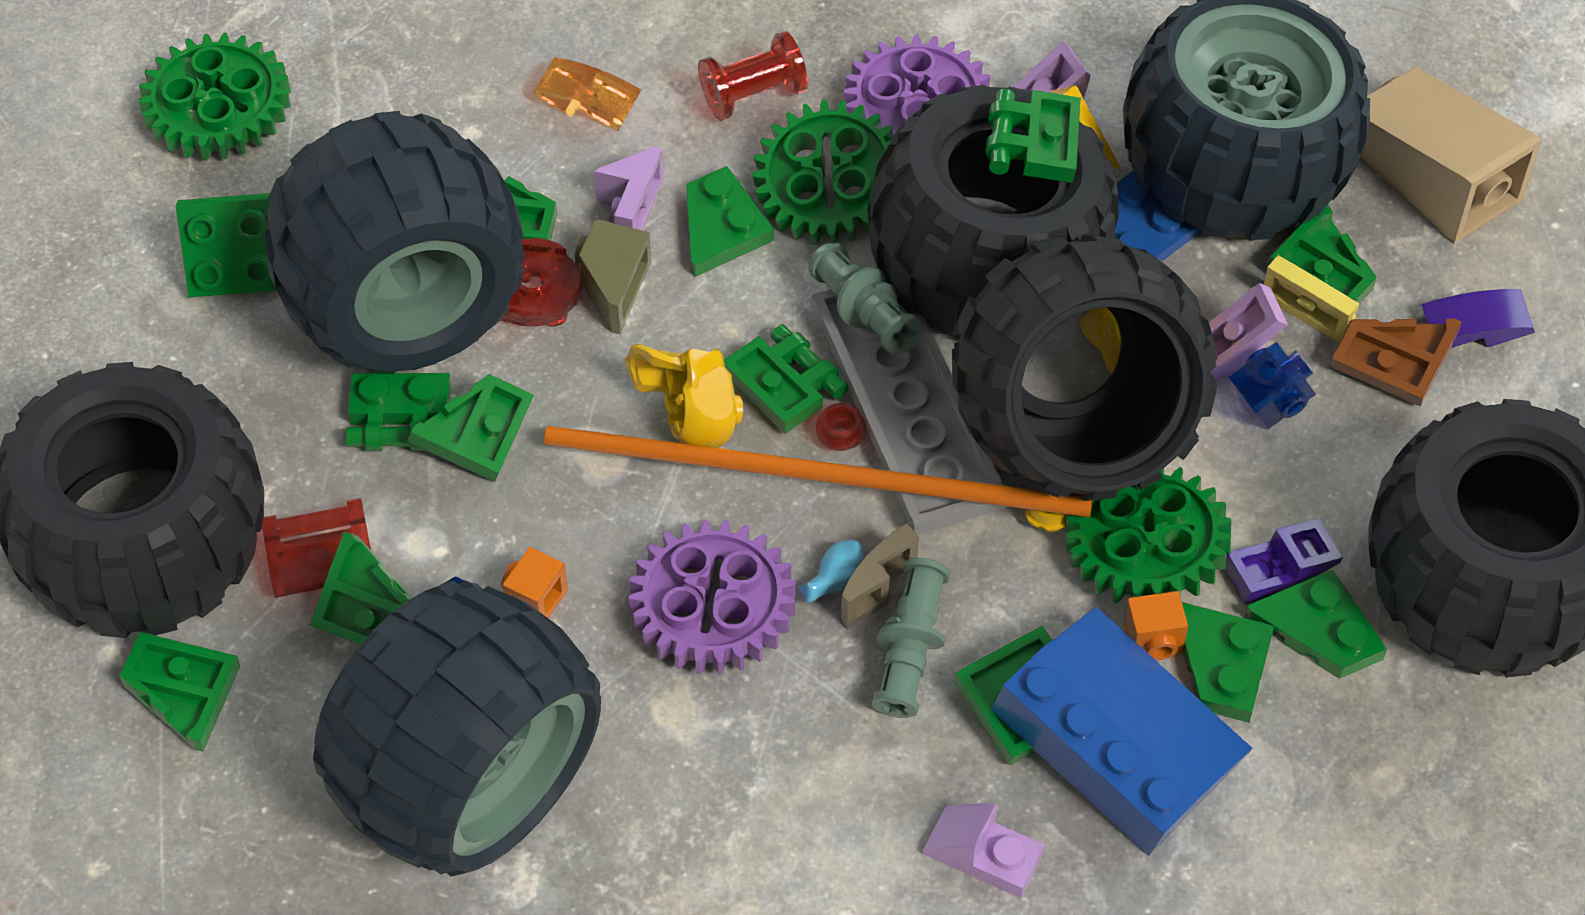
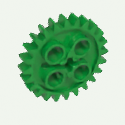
(215, 96)
(784, 176)
(1143, 534)

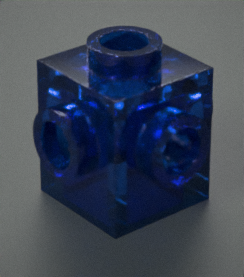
(1274, 384)

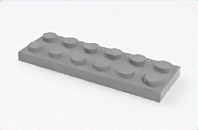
(909, 415)

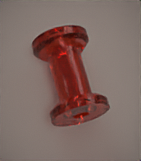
(753, 75)

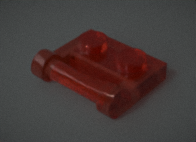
(305, 562)

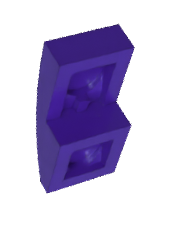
(1486, 314)
(1284, 561)

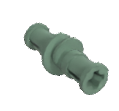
(865, 298)
(909, 637)

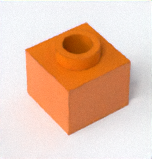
(536, 580)
(1157, 624)

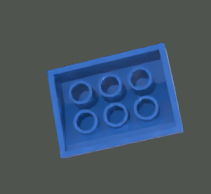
(1120, 728)

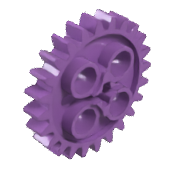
(907, 76)
(760, 602)

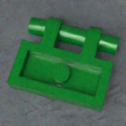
(1050, 136)
(775, 386)
(393, 400)

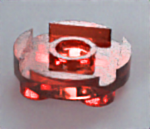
(559, 287)

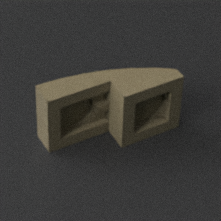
(870, 582)

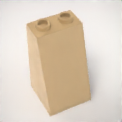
(1447, 152)

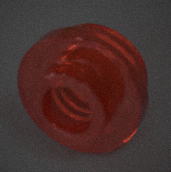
(840, 416)

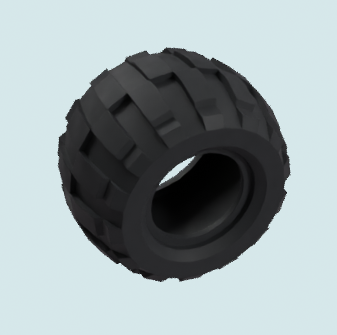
(943, 245)
(1130, 422)
(141, 564)
(1449, 583)

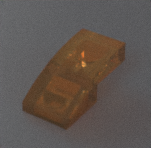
(594, 91)

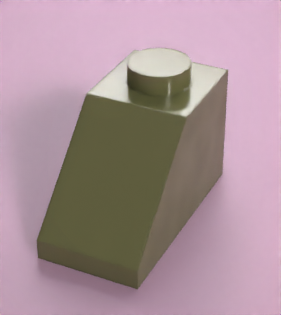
(613, 268)

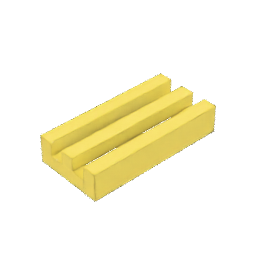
(1310, 298)

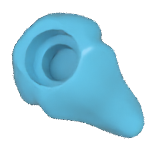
(834, 570)

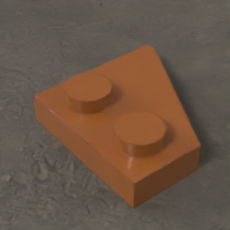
(1396, 354)

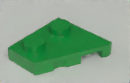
(722, 221)

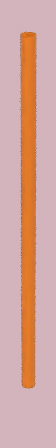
(816, 471)

